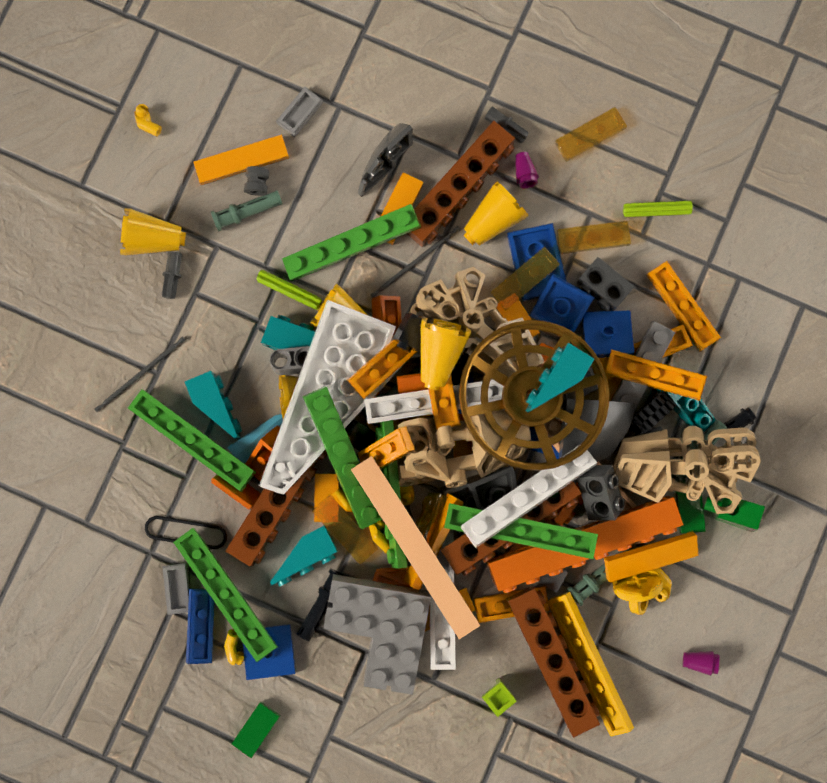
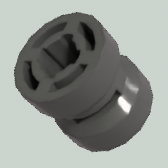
(256, 181)

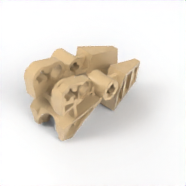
(461, 307)
(432, 445)
(646, 465)

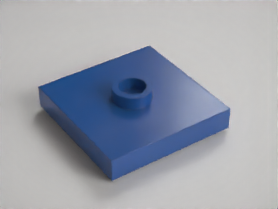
(561, 304)
(608, 331)
(278, 662)

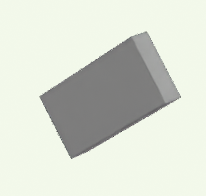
(299, 111)
(176, 588)

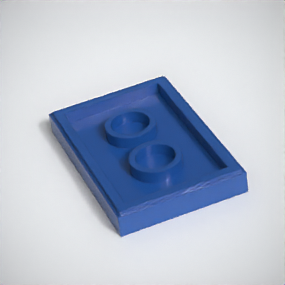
(526, 244)

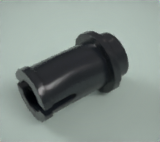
(742, 419)

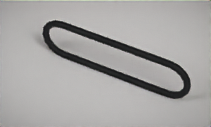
(184, 522)

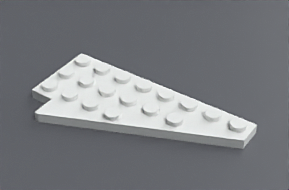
(338, 350)

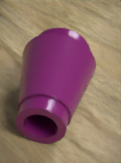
(525, 171)
(702, 662)

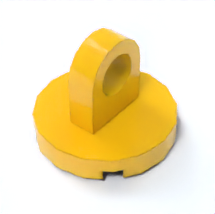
(639, 590)

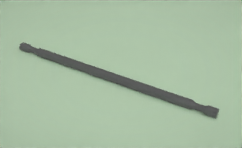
(414, 262)
(139, 374)

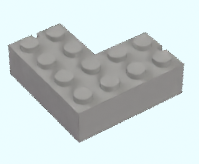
(391, 617)

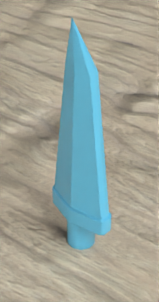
(245, 446)

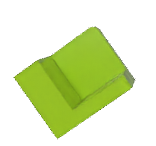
(499, 698)

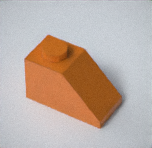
(261, 453)

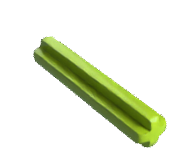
(657, 209)
(289, 289)

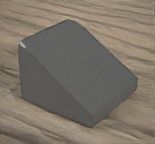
(553, 582)

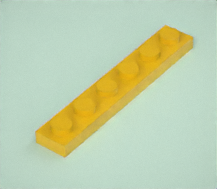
(590, 664)

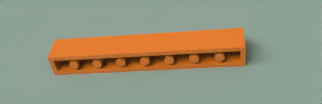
(631, 526)

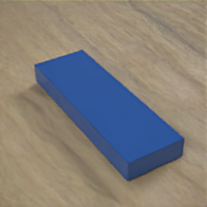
(200, 627)

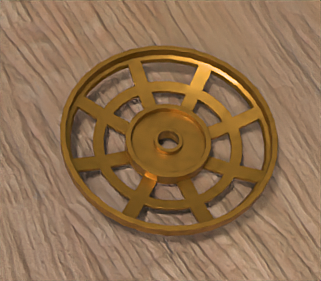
(515, 399)

